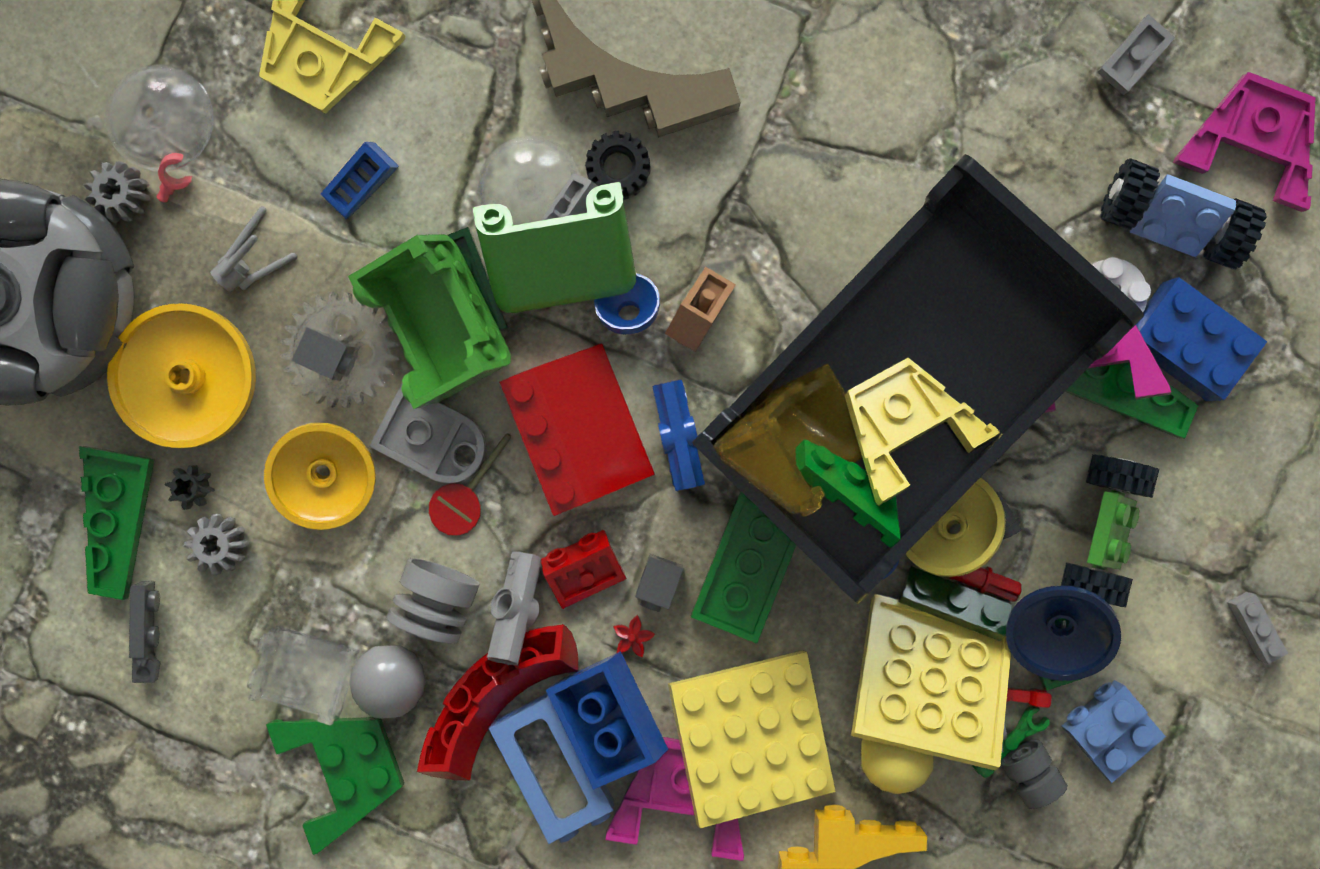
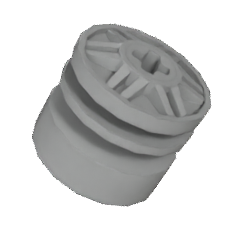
(430, 608)

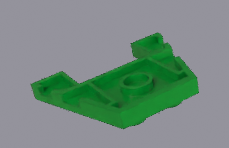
(355, 765)

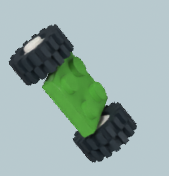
(1113, 526)

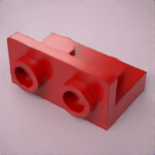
(582, 569)

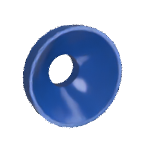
(643, 296)

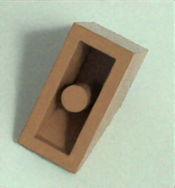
(700, 309)

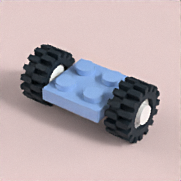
(1182, 215)

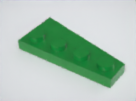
(115, 504)

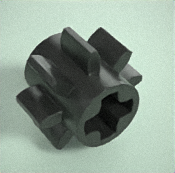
(198, 490)

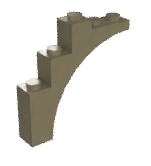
(672, 100)

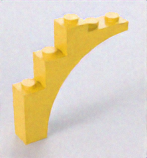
(849, 845)

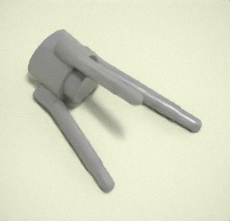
(232, 269)

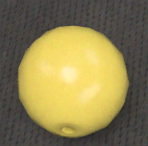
(895, 768)

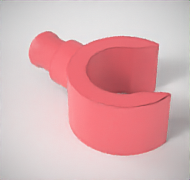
(169, 183)

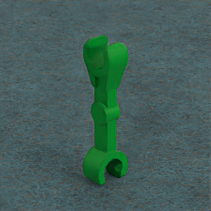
(1023, 729)

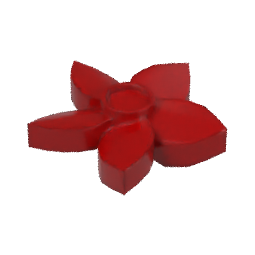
(633, 637)

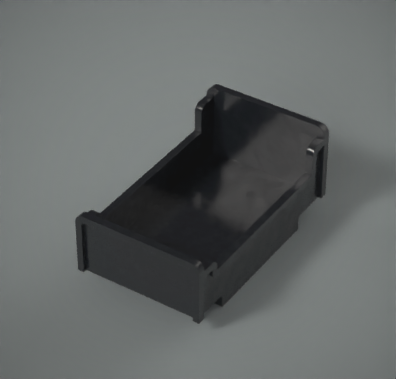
(984, 308)

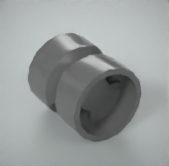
(1035, 778)

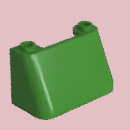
(558, 257)

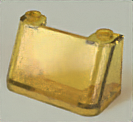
(766, 438)

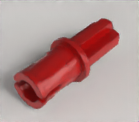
(991, 582)

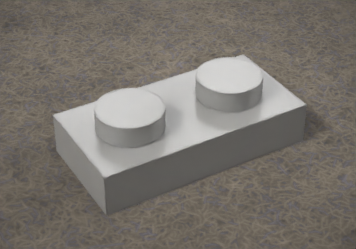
(1136, 54)

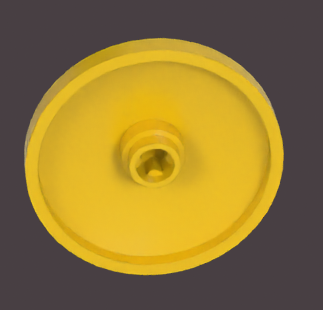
(181, 376)

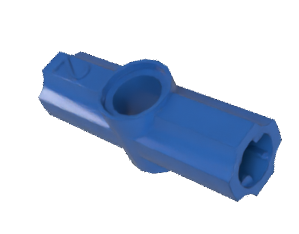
(677, 433)

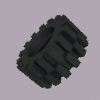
(619, 144)

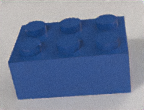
(1197, 340)
(607, 720)

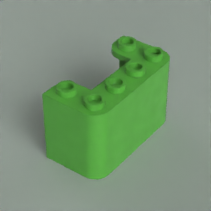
(436, 316)

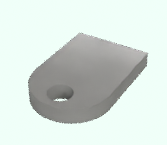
(429, 439)

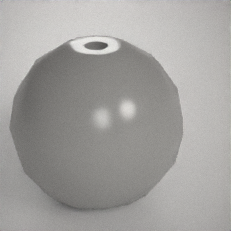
(387, 681)

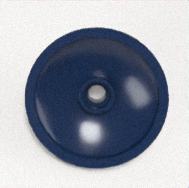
(1068, 647)

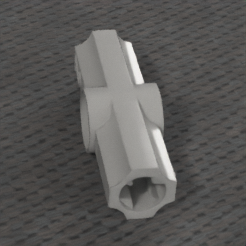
(514, 608)

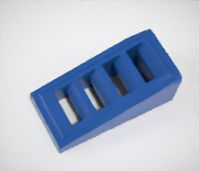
(368, 188)

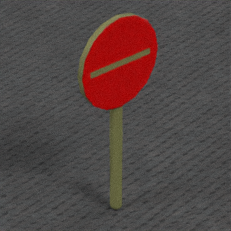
(455, 506)

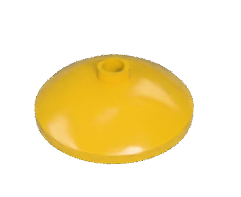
(316, 499)

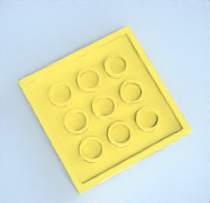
(931, 686)
(751, 738)

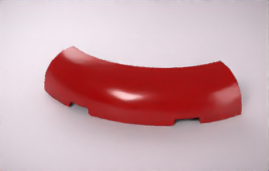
(484, 693)

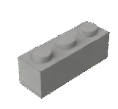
(1257, 627)

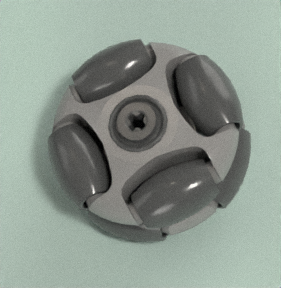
(60, 293)

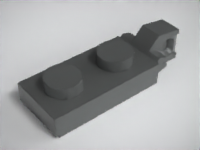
(143, 633)

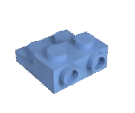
(1113, 730)

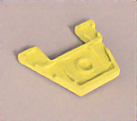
(316, 64)
(900, 408)

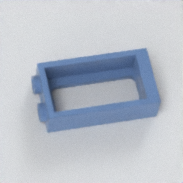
(554, 828)

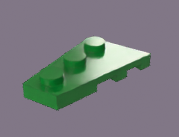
(850, 485)

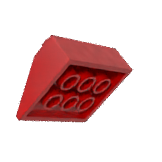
(577, 428)

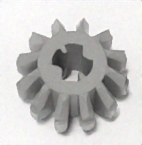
(117, 178)
(204, 546)

